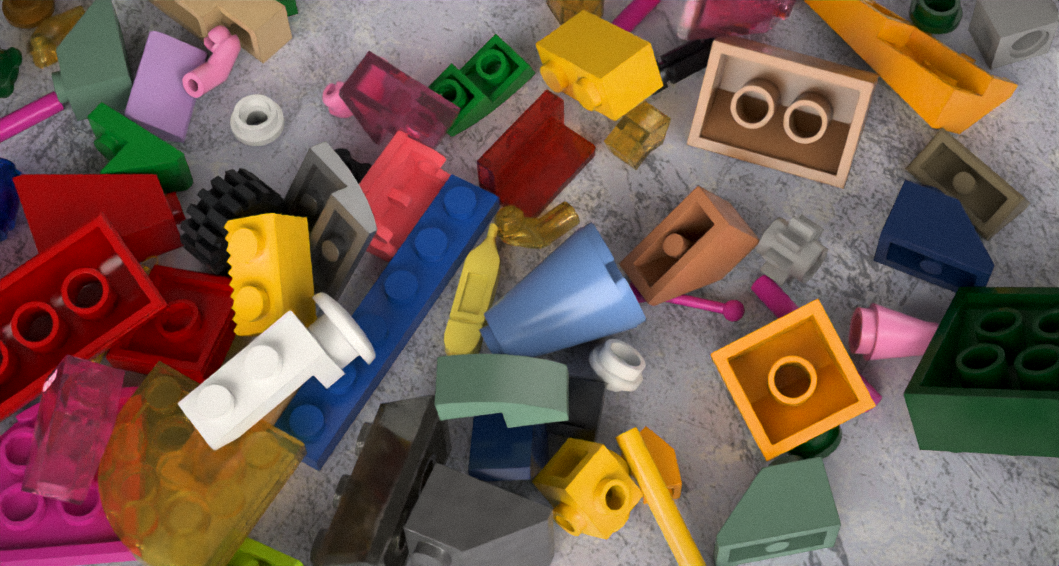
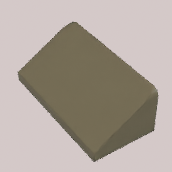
(962, 175)

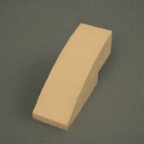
(258, 23)

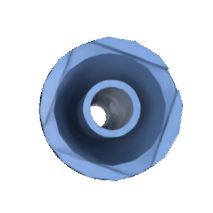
(564, 301)

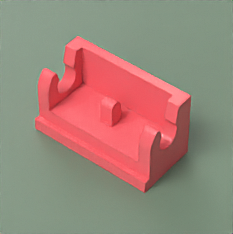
(401, 190)

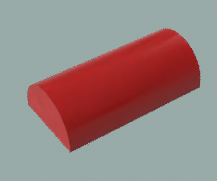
(70, 302)

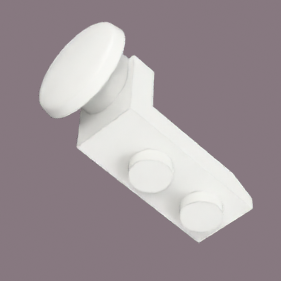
(273, 369)

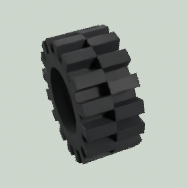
(235, 197)

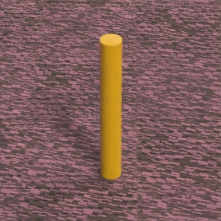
(659, 499)

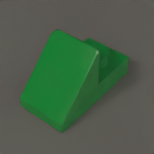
(137, 151)

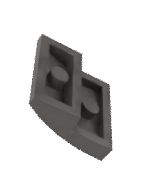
(336, 216)

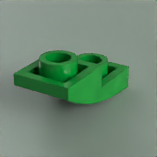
(482, 82)

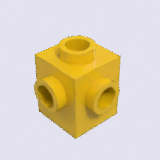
(588, 488)

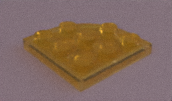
(175, 494)

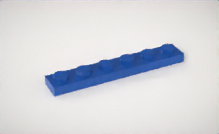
(392, 314)

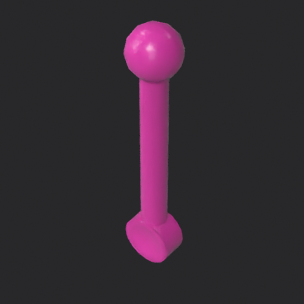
(732, 310)

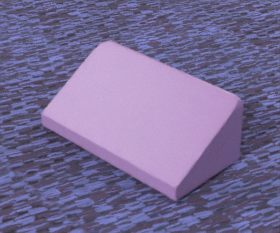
(158, 93)

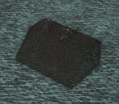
(384, 486)

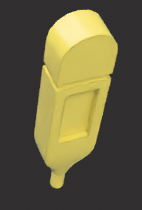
(473, 297)

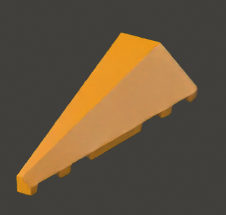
(923, 71)

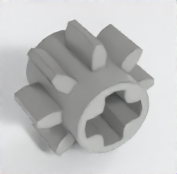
(791, 250)

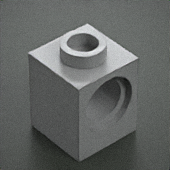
(1013, 29)

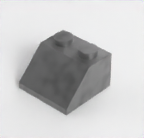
(476, 525)

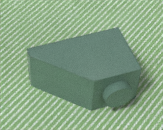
(94, 63)
(780, 514)

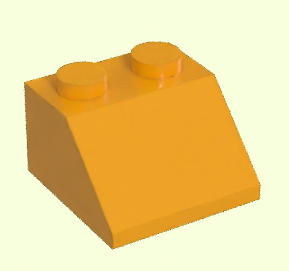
(792, 380)

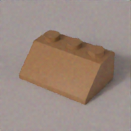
(782, 109)

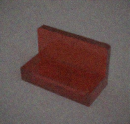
(534, 158)

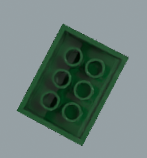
(991, 375)

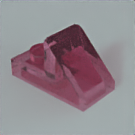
(392, 101)

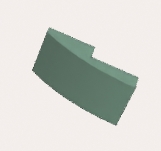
(517, 386)

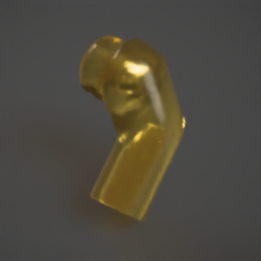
(51, 31)
(533, 232)

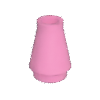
(888, 333)

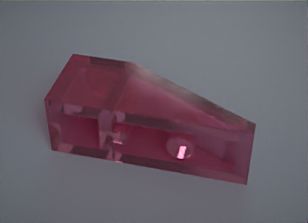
(731, 17)

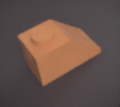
(689, 248)

